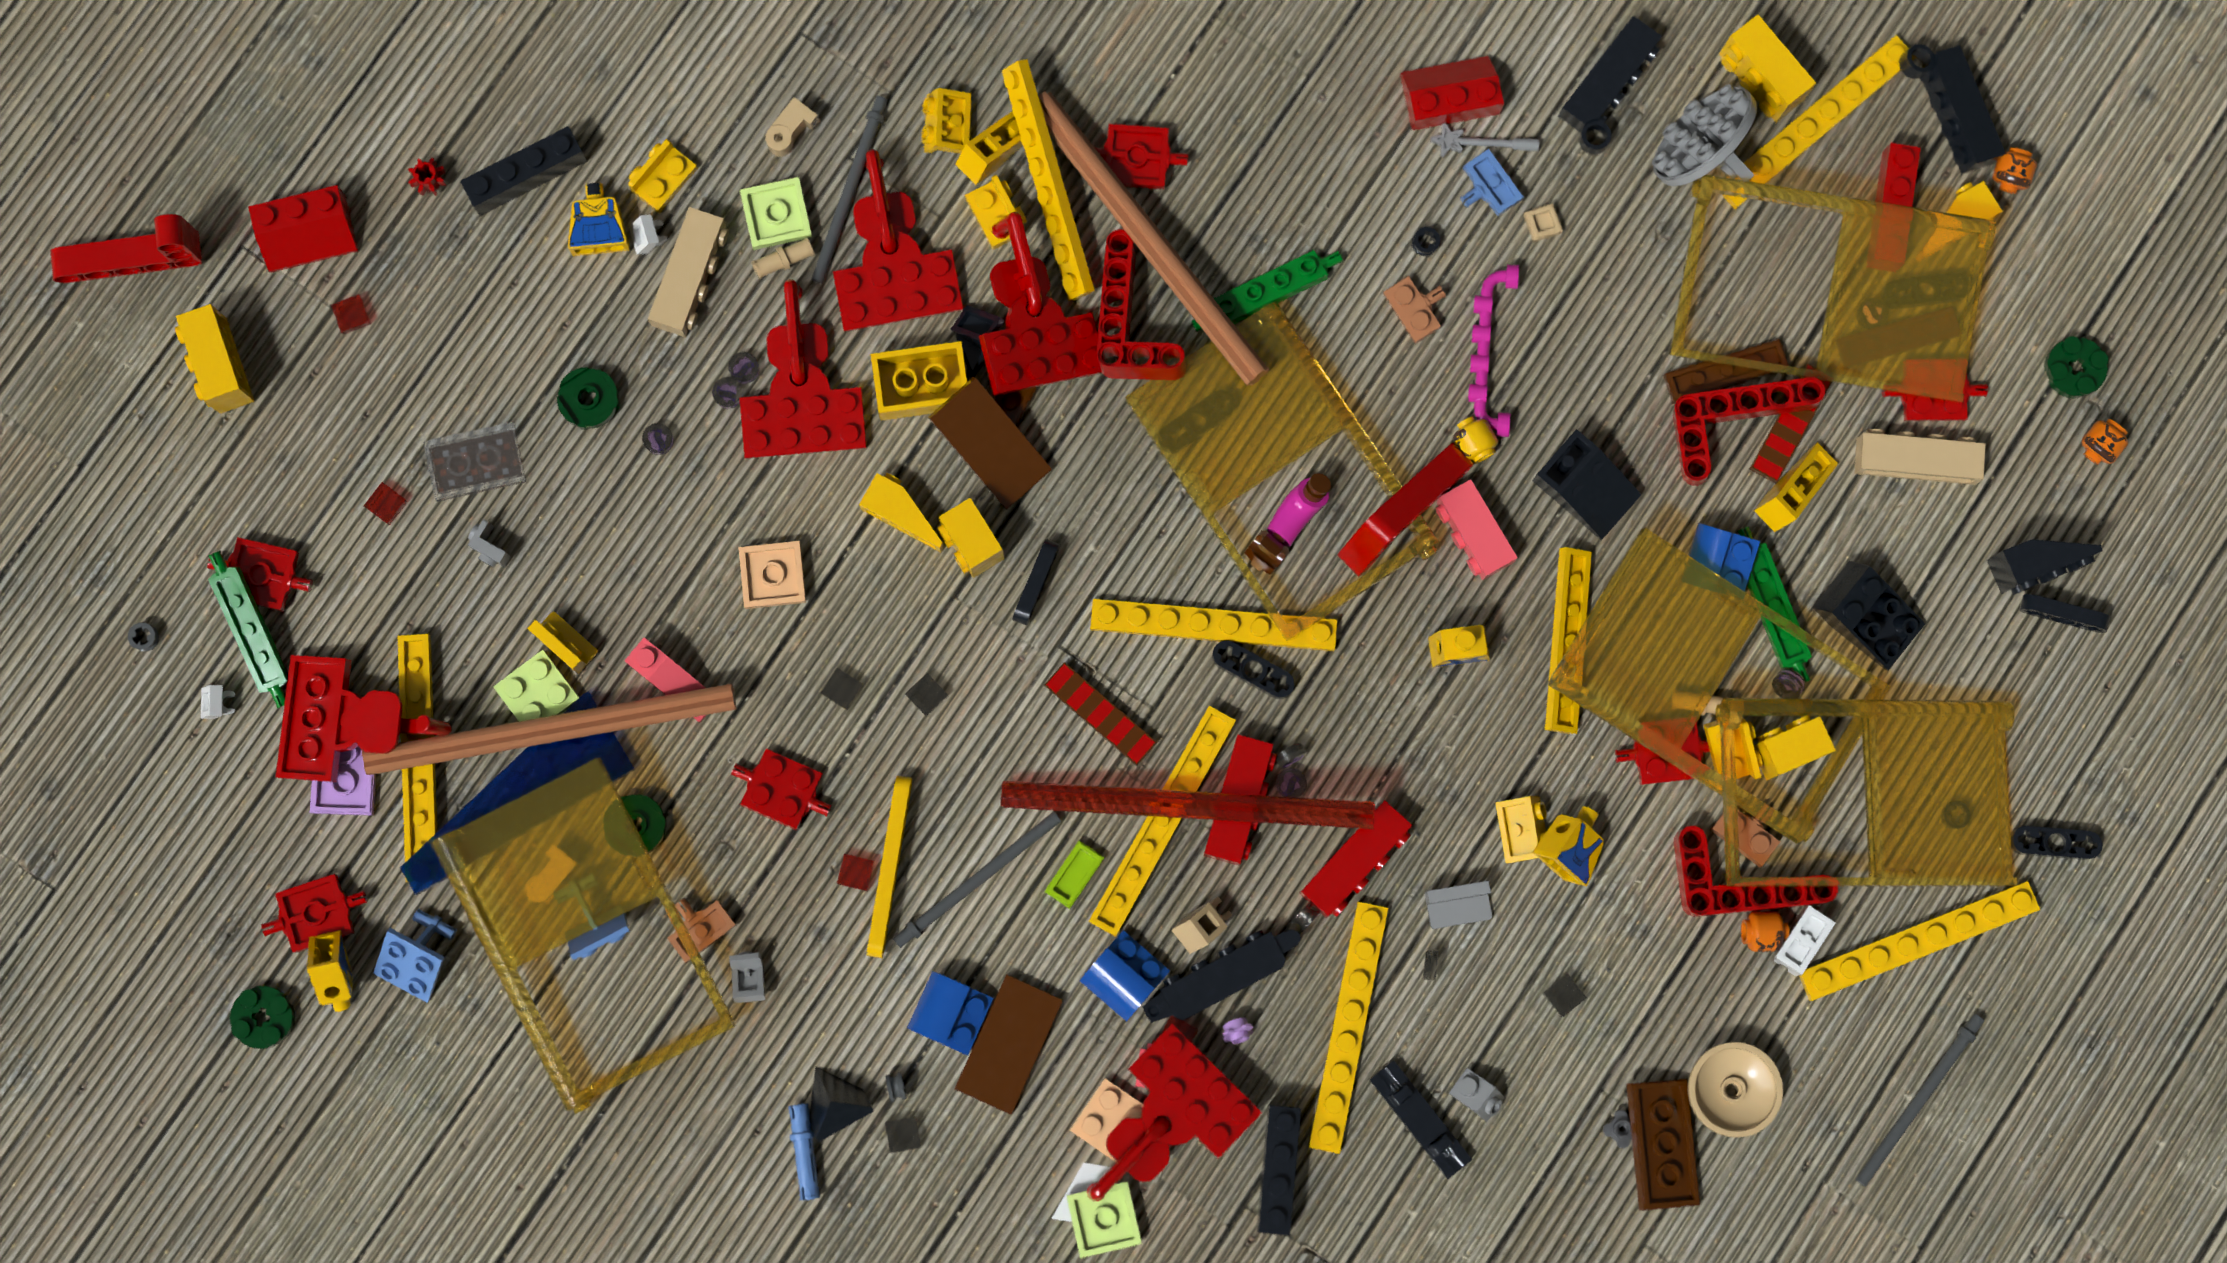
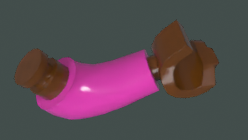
(1288, 521)

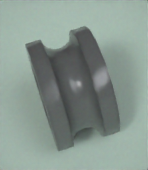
(133, 636)
(896, 1087)

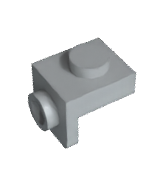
(488, 553)
(747, 977)
(1477, 1095)

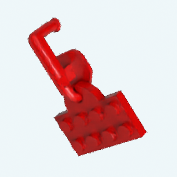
(902, 281)
(1040, 347)
(805, 415)
(328, 719)
(1191, 1096)

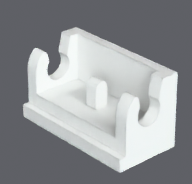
(1804, 941)

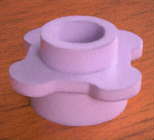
(1237, 1031)

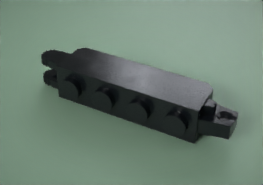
(1223, 977)

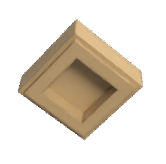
(1543, 222)

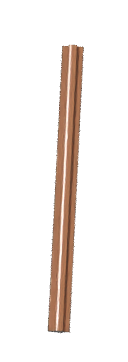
(1151, 242)
(552, 729)

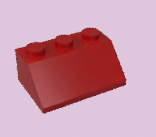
(1452, 93)
(303, 228)

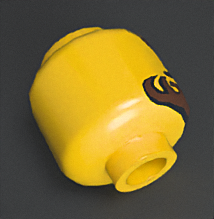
(1475, 439)

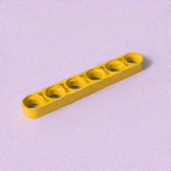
(889, 866)

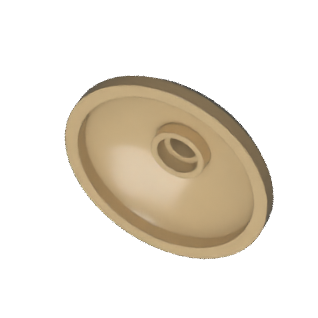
(1756, 1083)

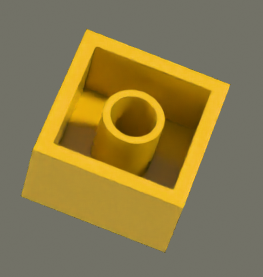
(971, 537)
(1797, 746)

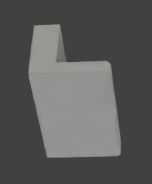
(1458, 905)

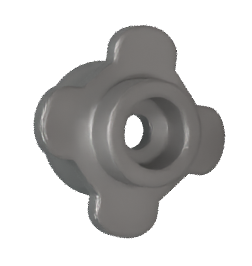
(1612, 1129)

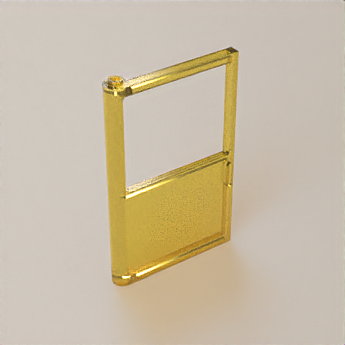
(1896, 296)
(1235, 436)
(1661, 651)
(1929, 790)
(550, 874)

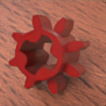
(424, 169)

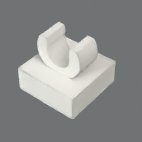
(644, 234)
(212, 702)

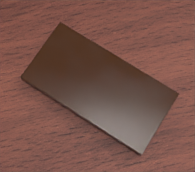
(989, 443)
(1008, 1044)
(1663, 1144)

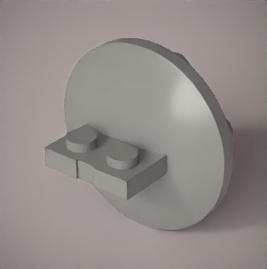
(1707, 138)

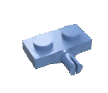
(1490, 184)

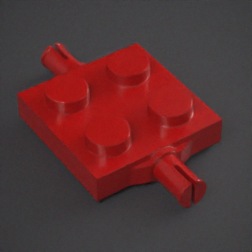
(1140, 155)
(1930, 409)
(267, 571)
(1656, 769)
(781, 789)
(313, 911)

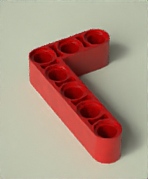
(171, 247)
(1120, 318)
(1734, 411)
(1404, 508)
(1743, 894)

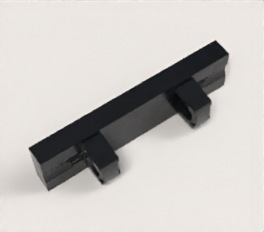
(1420, 1119)

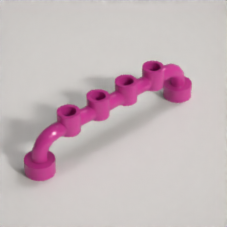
(1481, 335)

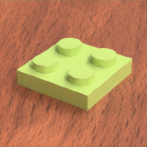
(776, 213)
(536, 689)
(1104, 1223)

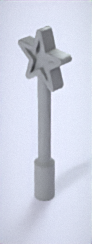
(1453, 141)

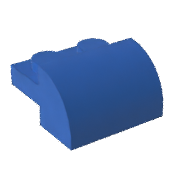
(1724, 553)
(1124, 975)
(950, 1013)

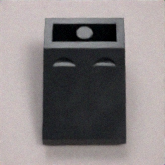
(1587, 485)
(2025, 563)
(1869, 614)

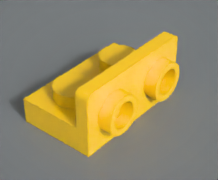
(946, 120)
(661, 175)
(990, 205)
(564, 641)
(1746, 757)
(1521, 827)

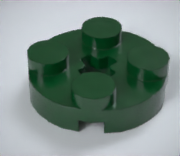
(2092, 360)
(586, 415)
(652, 817)
(246, 1027)

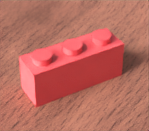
(1475, 530)

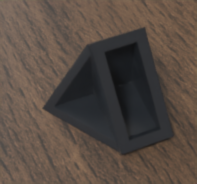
(968, 328)
(835, 1104)

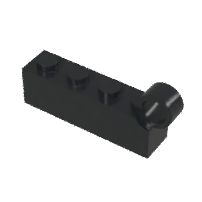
(1607, 80)
(1957, 105)

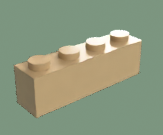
(687, 272)
(1920, 457)

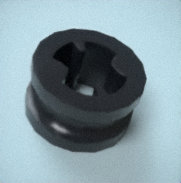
(1419, 235)

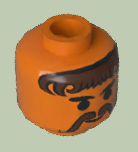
(2014, 170)
(2104, 442)
(1764, 931)

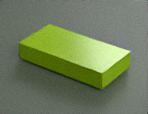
(1074, 874)

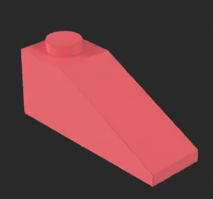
(661, 671)

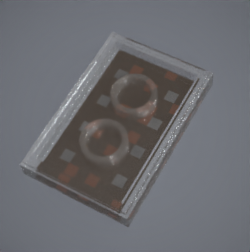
(474, 461)

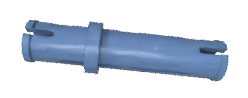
(803, 1145)

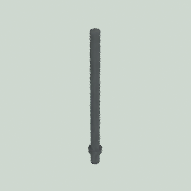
(874, 118)
(914, 929)
(1965, 1036)

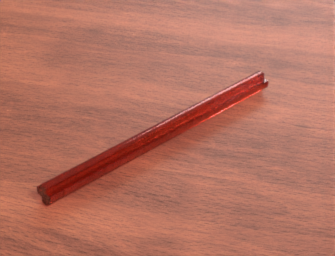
(1188, 804)

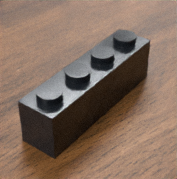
(523, 171)
(1278, 1170)

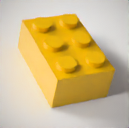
(1766, 68)
(213, 359)
(917, 379)

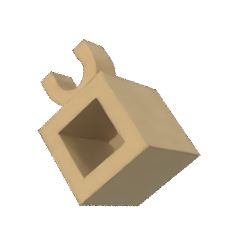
(1201, 926)

